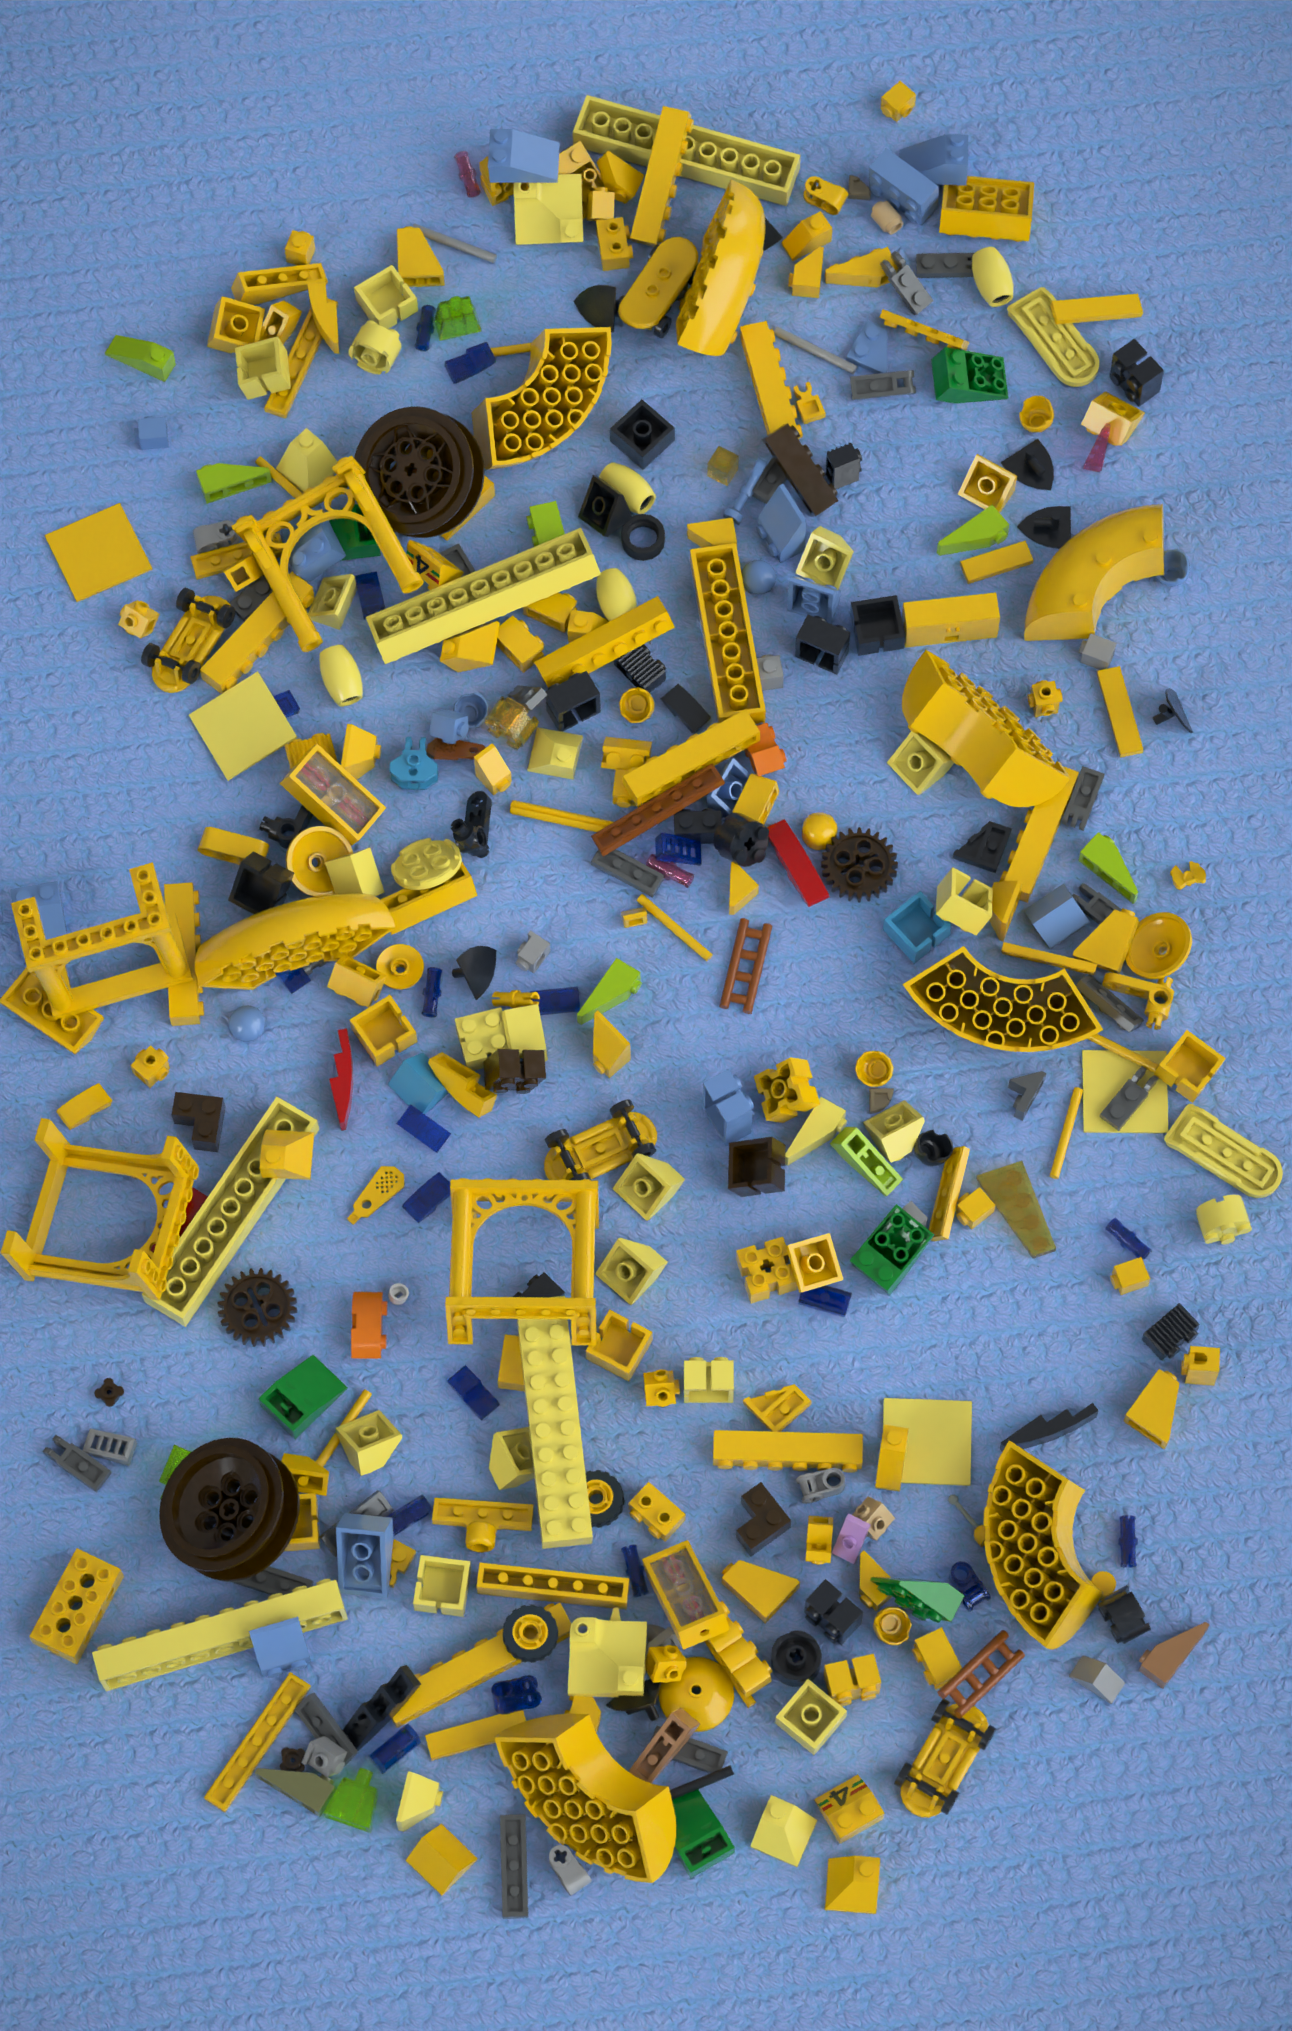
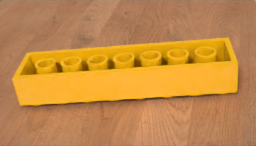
(727, 632)

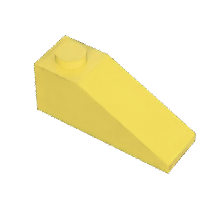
(818, 1129)

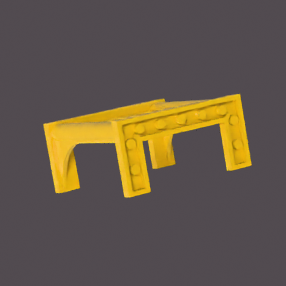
(148, 927)
(535, 1192)
(143, 1274)

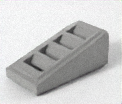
(125, 1459)

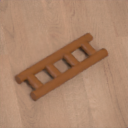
(733, 973)
(966, 1673)

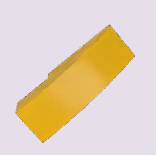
(324, 315)
(462, 1084)

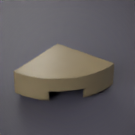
(858, 189)
(879, 1099)

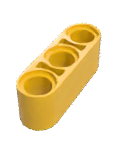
(230, 845)

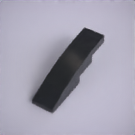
(1040, 1431)
(381, 1708)

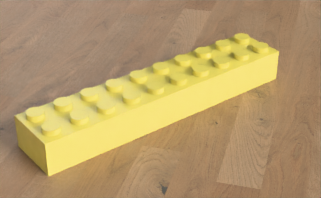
(710, 154)
(483, 595)
(225, 1218)
(555, 1432)
(215, 1635)

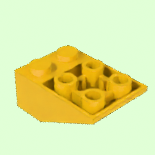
(577, 161)

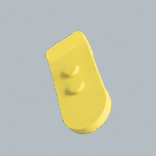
(1058, 344)
(1225, 1152)

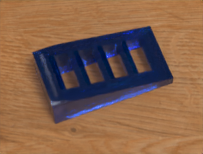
(663, 854)

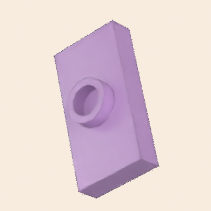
(851, 1538)

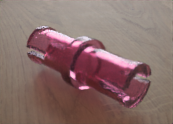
(467, 174)
(670, 871)

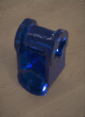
(969, 1586)
(513, 1695)

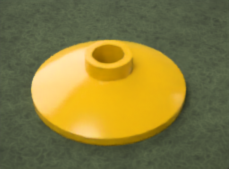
(400, 956)

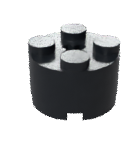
(741, 840)
(1124, 1614)
(786, 1648)

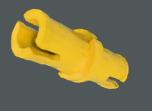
(515, 998)

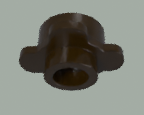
(109, 1399)
(287, 1755)

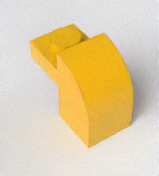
(819, 1539)

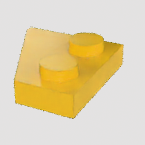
(778, 1407)

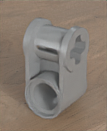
(214, 536)
(819, 1485)
(570, 1873)

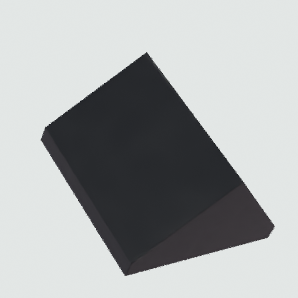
(604, 507)

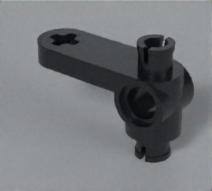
(279, 826)
(472, 834)

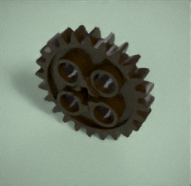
(847, 848)
(277, 1298)

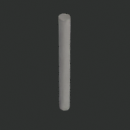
(459, 245)
(815, 350)

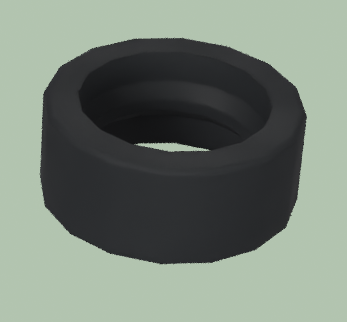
(646, 553)

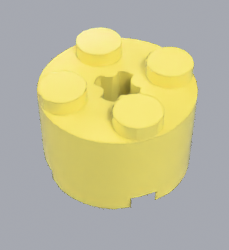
(375, 348)
(1223, 1219)

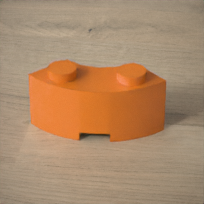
(765, 754)
(367, 1324)

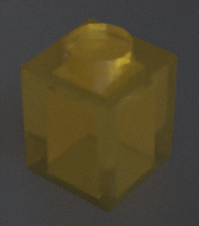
(723, 466)

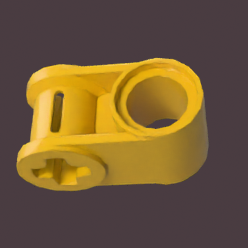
(826, 195)

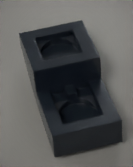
(686, 708)

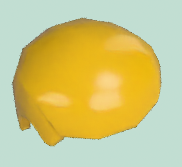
(1036, 414)
(636, 705)
(819, 830)
(874, 1068)
(892, 1625)

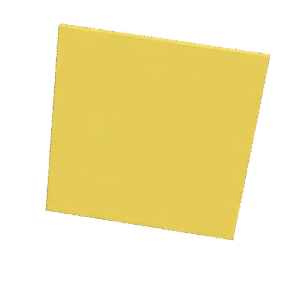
(242, 726)
(1103, 1078)
(937, 1439)

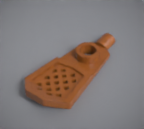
(461, 749)

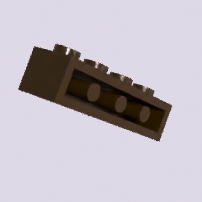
(800, 469)

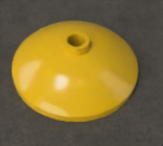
(323, 845)
(1152, 938)
(707, 1707)

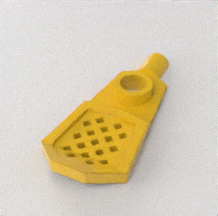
(374, 1195)

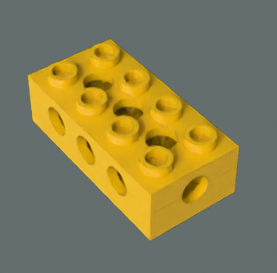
(69, 1591)

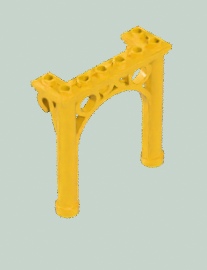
(253, 532)

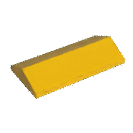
(32, 1004)

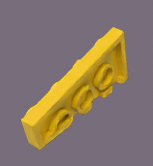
(913, 328)

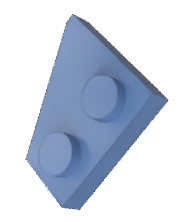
(870, 349)

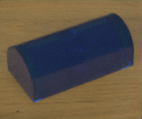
(558, 1000)
(827, 1300)
(410, 1514)
(395, 1748)

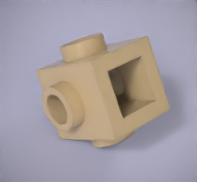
(876, 1515)

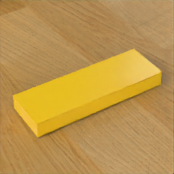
(996, 562)

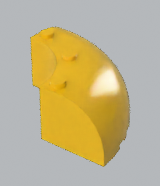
(724, 274)
(552, 401)
(1093, 570)
(980, 735)
(291, 939)
(1002, 1009)
(1033, 1547)
(589, 1796)

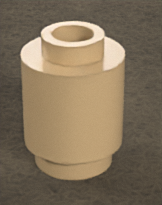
(886, 217)

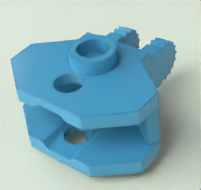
(414, 767)

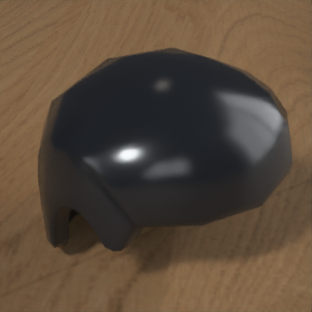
(933, 1148)

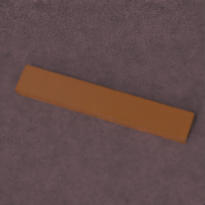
(657, 809)

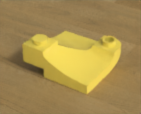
(549, 212)
(607, 1658)

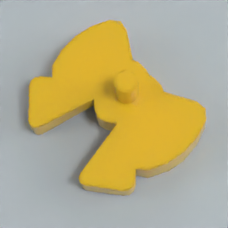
(1195, 875)

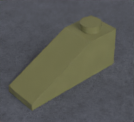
(302, 1787)

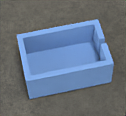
(903, 187)
(728, 1107)

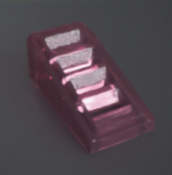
(1097, 454)

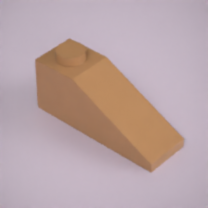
(1169, 1655)
(664, 1745)

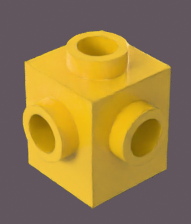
(138, 619)
(1044, 698)
(150, 1066)
(660, 1388)
(665, 1664)

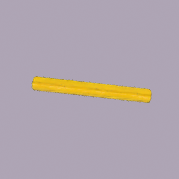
(558, 816)

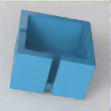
(914, 930)

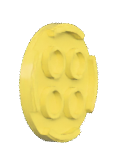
(426, 864)

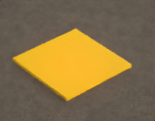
(98, 552)

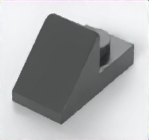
(1028, 1087)

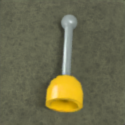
(979, 1532)

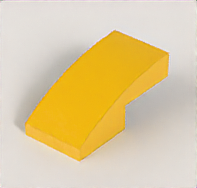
(82, 1106)

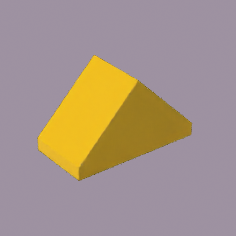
(742, 889)

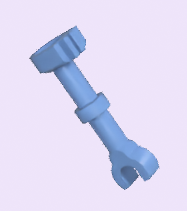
(745, 493)

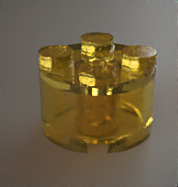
(511, 722)

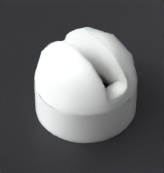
(395, 1290)

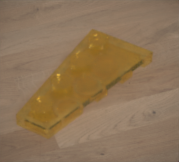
(1016, 1201)

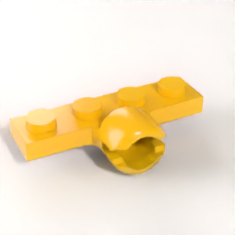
(482, 1519)

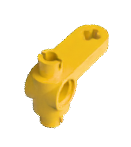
(1147, 990)

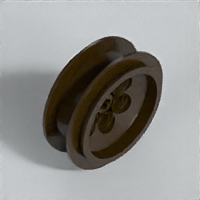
(454, 456)
(259, 1527)

